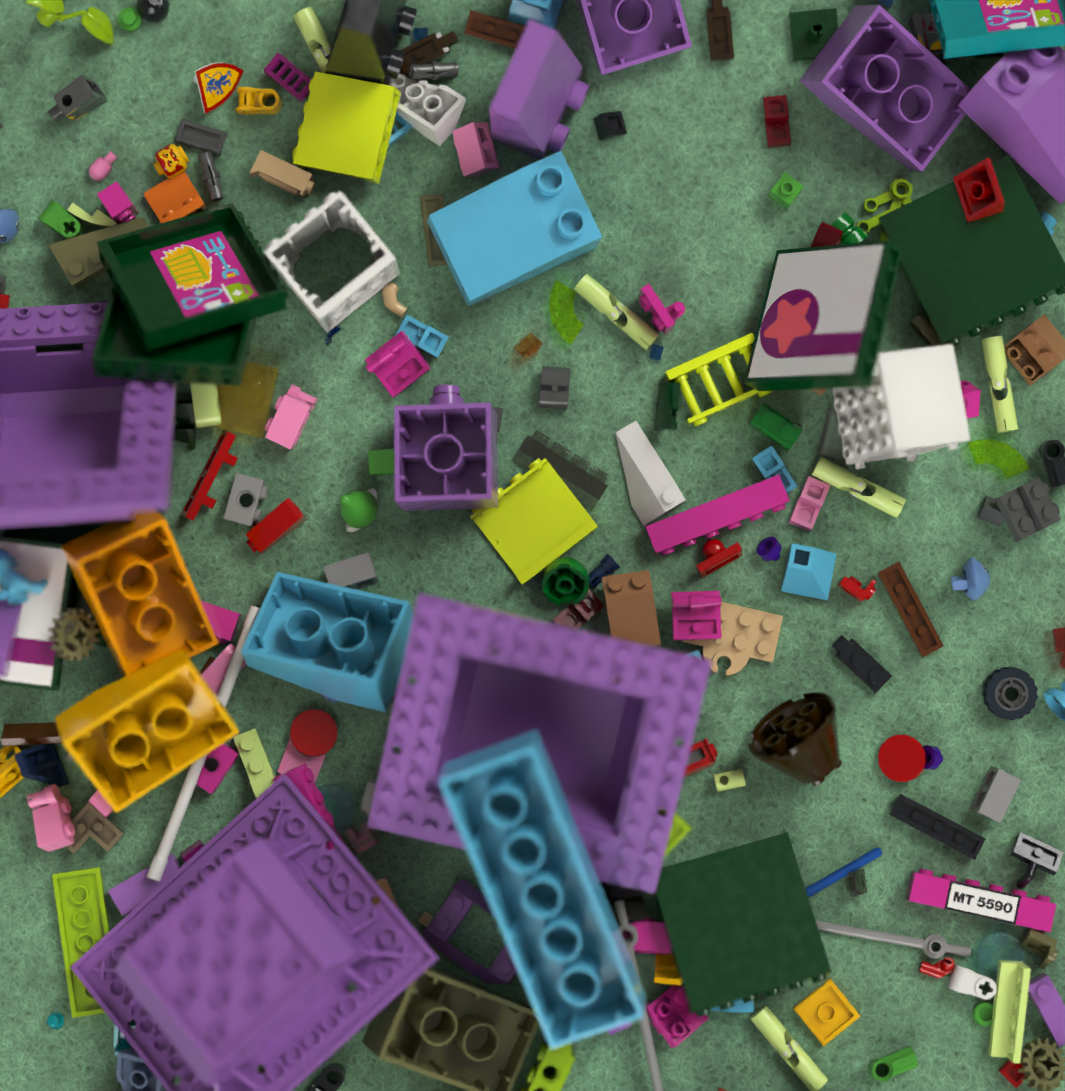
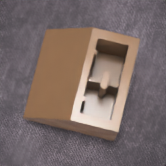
(1036, 349)

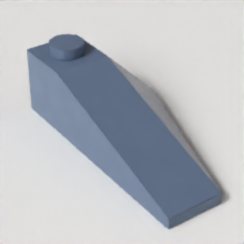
(134, 1073)

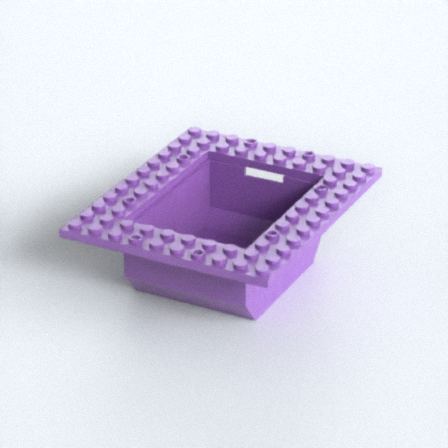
(73, 440)
(585, 698)
(248, 961)

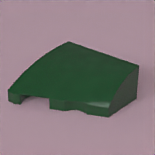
(667, 407)
(184, 428)

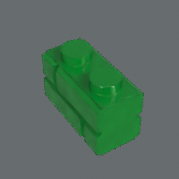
(775, 427)

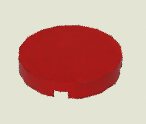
(313, 733)
(902, 758)

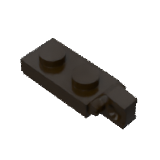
(719, 32)
(427, 50)

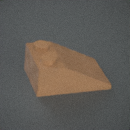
(631, 607)

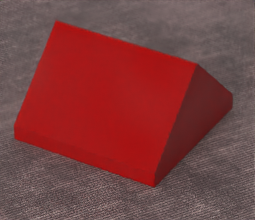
(979, 191)

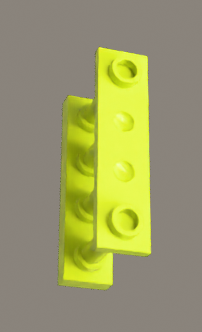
(701, 366)

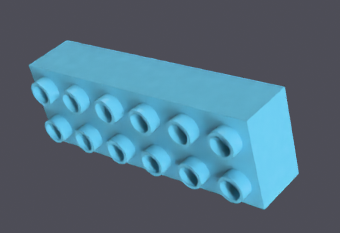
(543, 889)

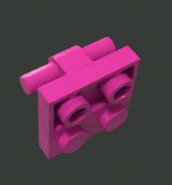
(662, 317)
(397, 364)
(696, 615)
(672, 1017)

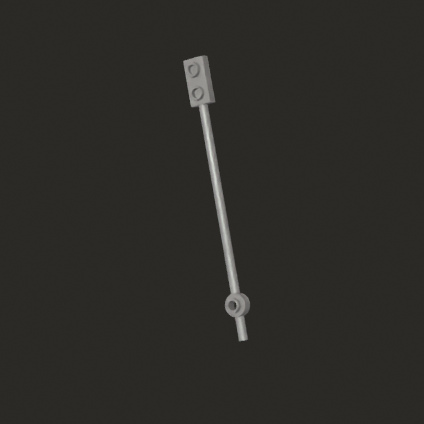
(924, 944)
(644, 1021)

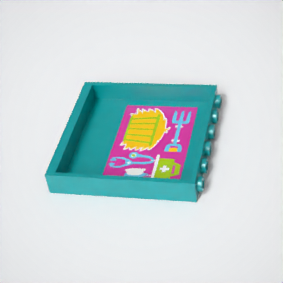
(997, 25)

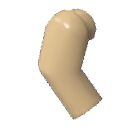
(390, 299)

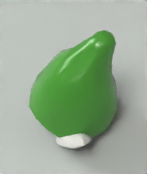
(358, 508)

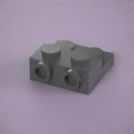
(1028, 509)

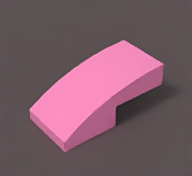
(809, 503)

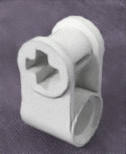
(968, 982)

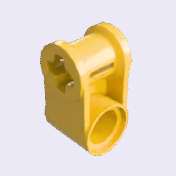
(253, 101)

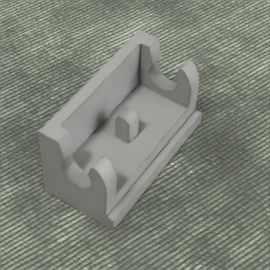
(352, 572)
(995, 794)

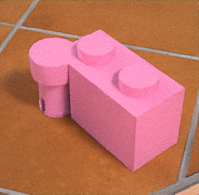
(290, 417)
(51, 818)

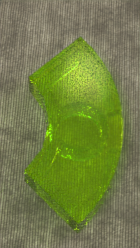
(562, 312)
(998, 454)

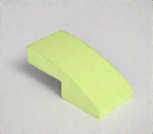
(98, 219)

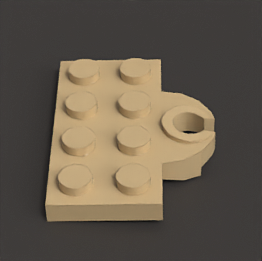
(744, 636)

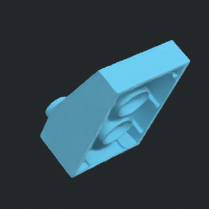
(515, 229)
(331, 640)

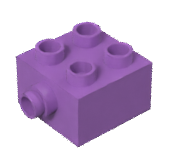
(446, 453)

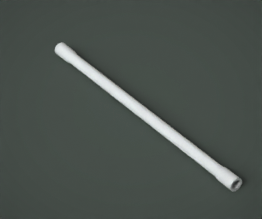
(161, 858)

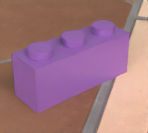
(138, 887)

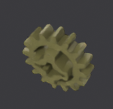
(76, 632)
(1042, 1065)

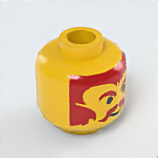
(171, 161)

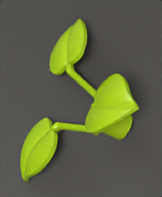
(93, 20)

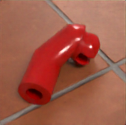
(938, 969)

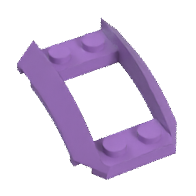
(447, 922)

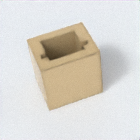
(425, 918)

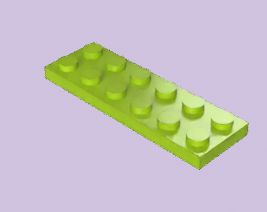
(81, 925)

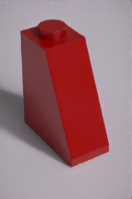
(275, 526)

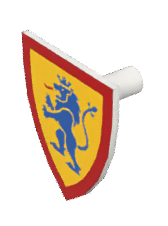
(216, 83)

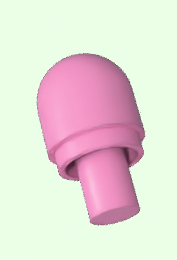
(102, 166)

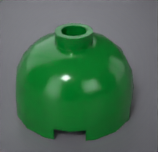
(565, 581)

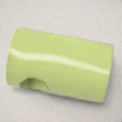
(729, 780)

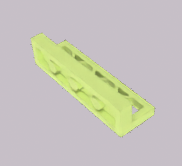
(1009, 1010)

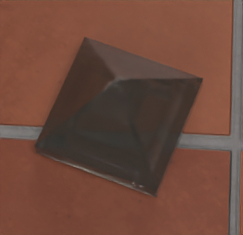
(856, 882)

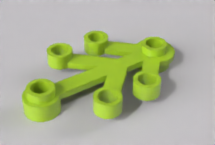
(896, 198)

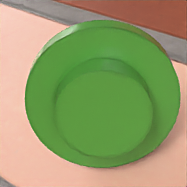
(129, 19)

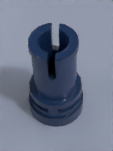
(606, 567)

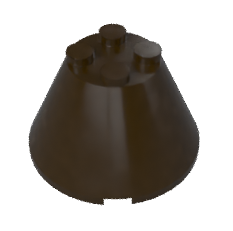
(799, 738)

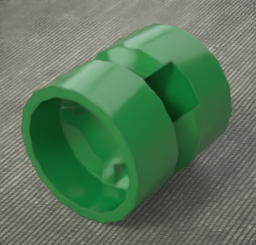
(850, 233)

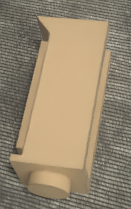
(282, 174)

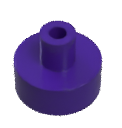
(769, 549)
(933, 757)

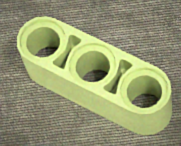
(205, 404)

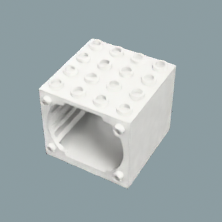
(331, 215)
(906, 411)

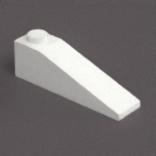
(428, 107)
(648, 480)

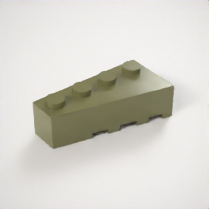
(80, 254)

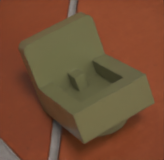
(1041, 944)

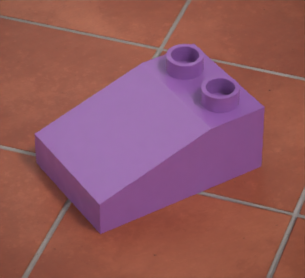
(632, 31)
(888, 86)
(536, 94)
(1024, 112)

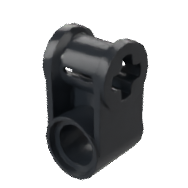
(324, 1083)

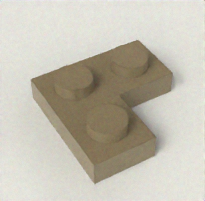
(93, 824)

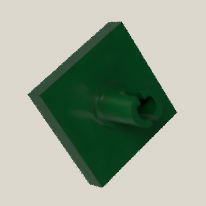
(811, 32)

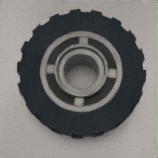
(1024, 696)

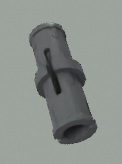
(433, 70)
(206, 161)

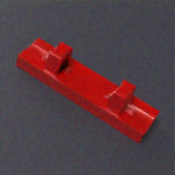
(199, 493)

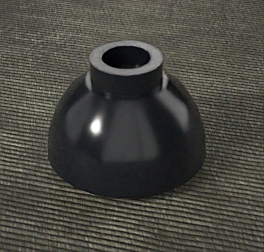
(153, 9)

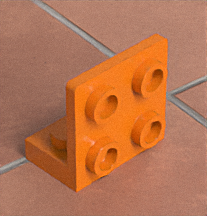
(175, 198)

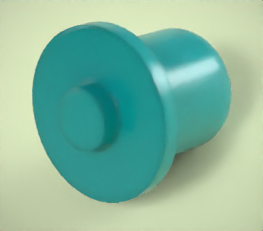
(55, 1020)

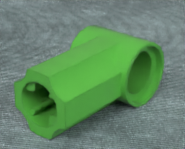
(895, 1063)

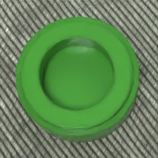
(983, 1013)

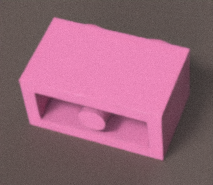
(475, 149)

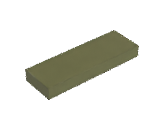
(429, 205)

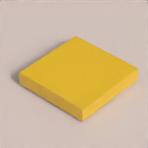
(826, 1012)

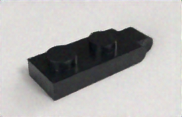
(861, 663)

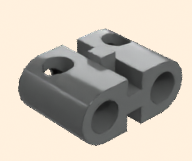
(554, 387)

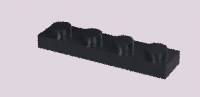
(937, 826)

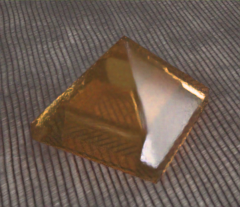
(528, 346)

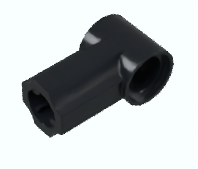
(1054, 465)

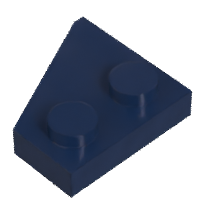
(42, 765)

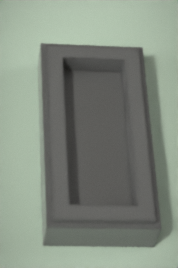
(201, 137)

